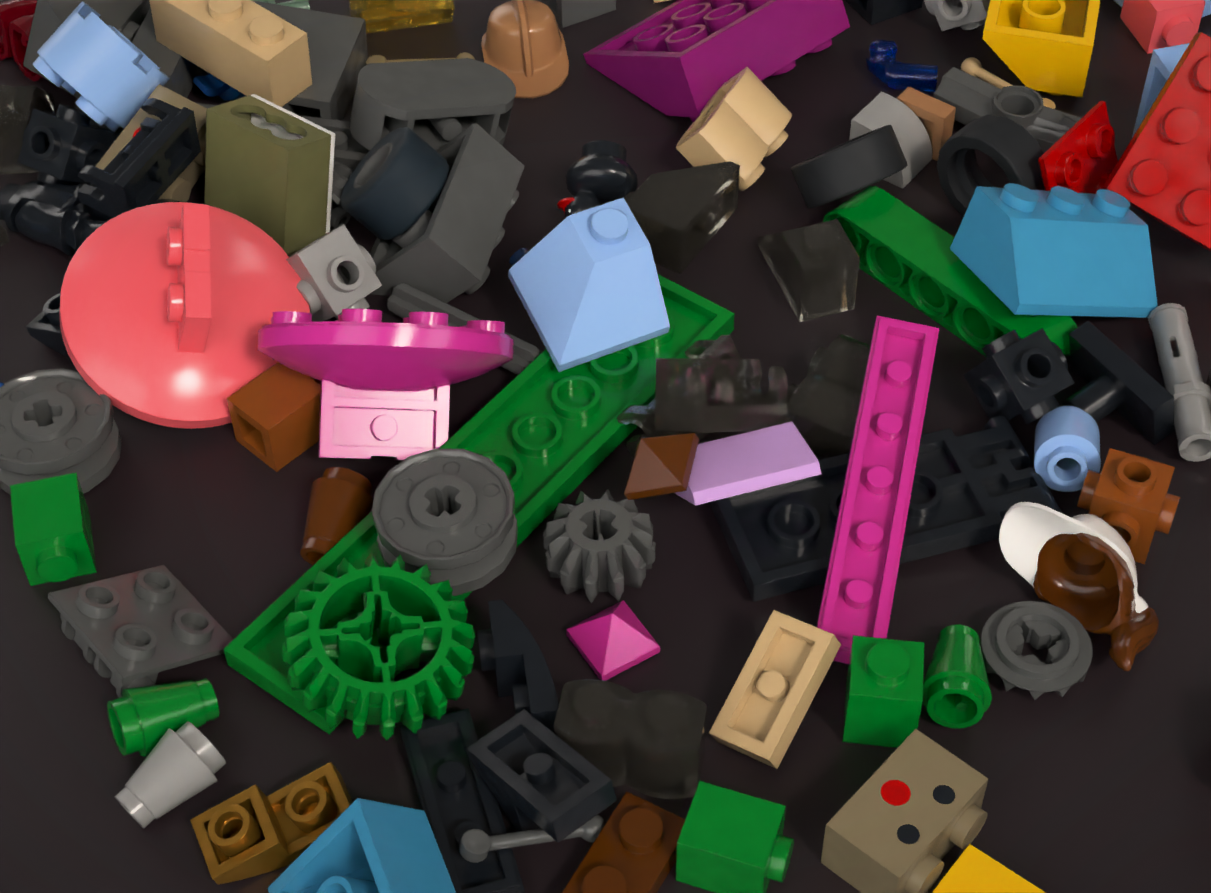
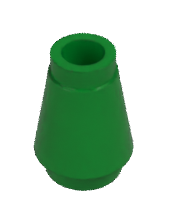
(957, 679)
(149, 711)

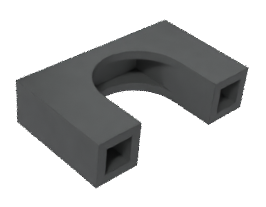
(335, 52)

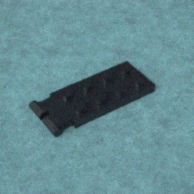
(956, 501)

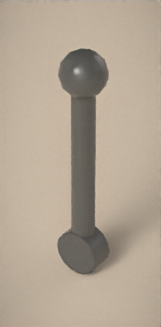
(477, 844)

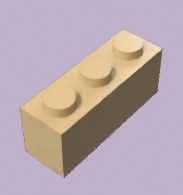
(237, 45)

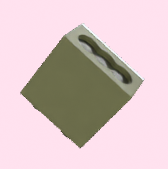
(270, 169)

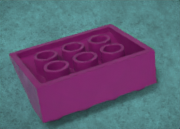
(698, 45)

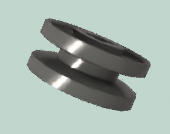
(56, 428)
(447, 513)

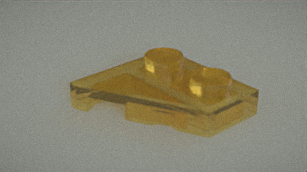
(401, 14)

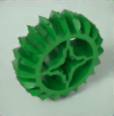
(412, 622)

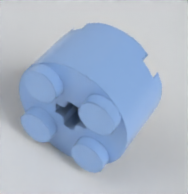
(101, 66)

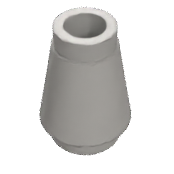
(171, 774)

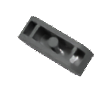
(432, 99)

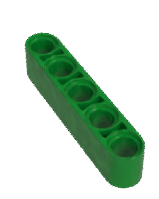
(917, 264)

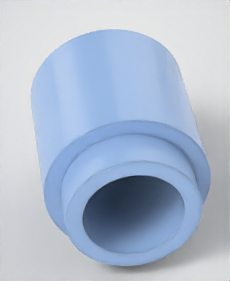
(1066, 448)

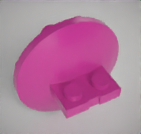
(384, 380)

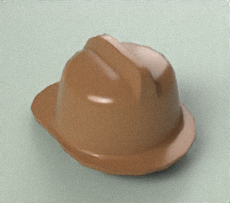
(527, 47)

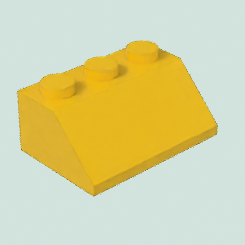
(1044, 41)

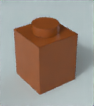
(277, 415)

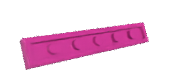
(878, 483)

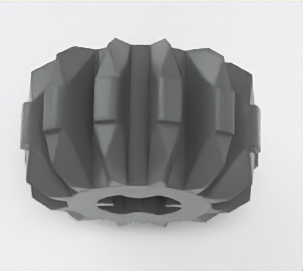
(599, 545)

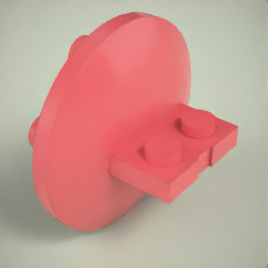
(171, 309)

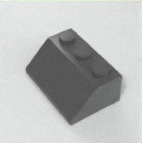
(456, 235)

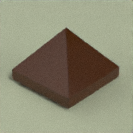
(661, 465)

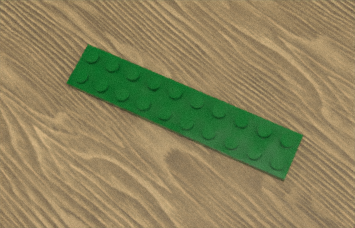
(545, 436)

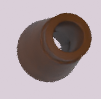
(334, 509)

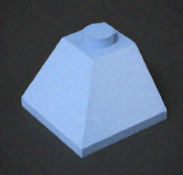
(592, 286)

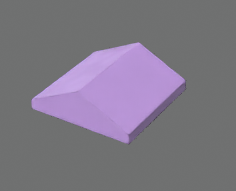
(749, 463)

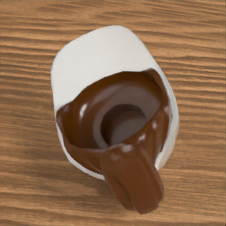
(1083, 570)

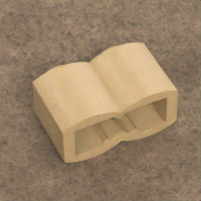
(738, 126)

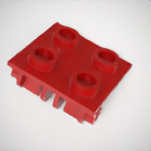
(1082, 155)

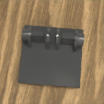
(138, 626)

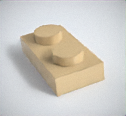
(775, 689)

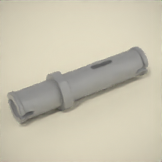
(1183, 380)

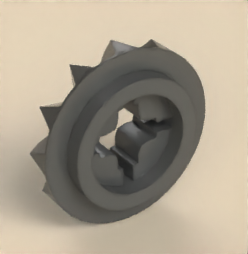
(1043, 628)

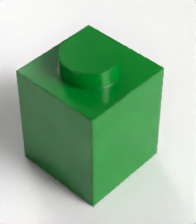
(52, 529)
(883, 691)
(732, 842)

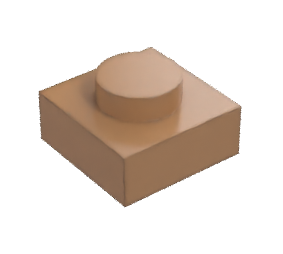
(934, 114)

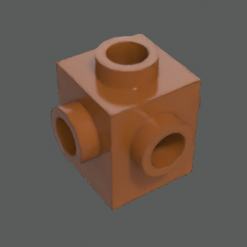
(1131, 498)

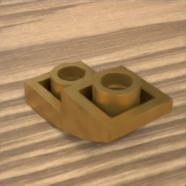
(264, 832)

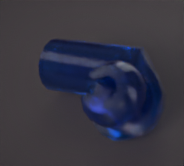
(896, 73)

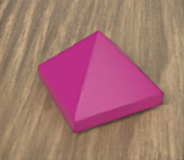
(612, 641)

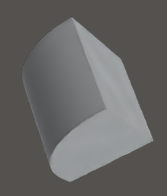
(907, 127)

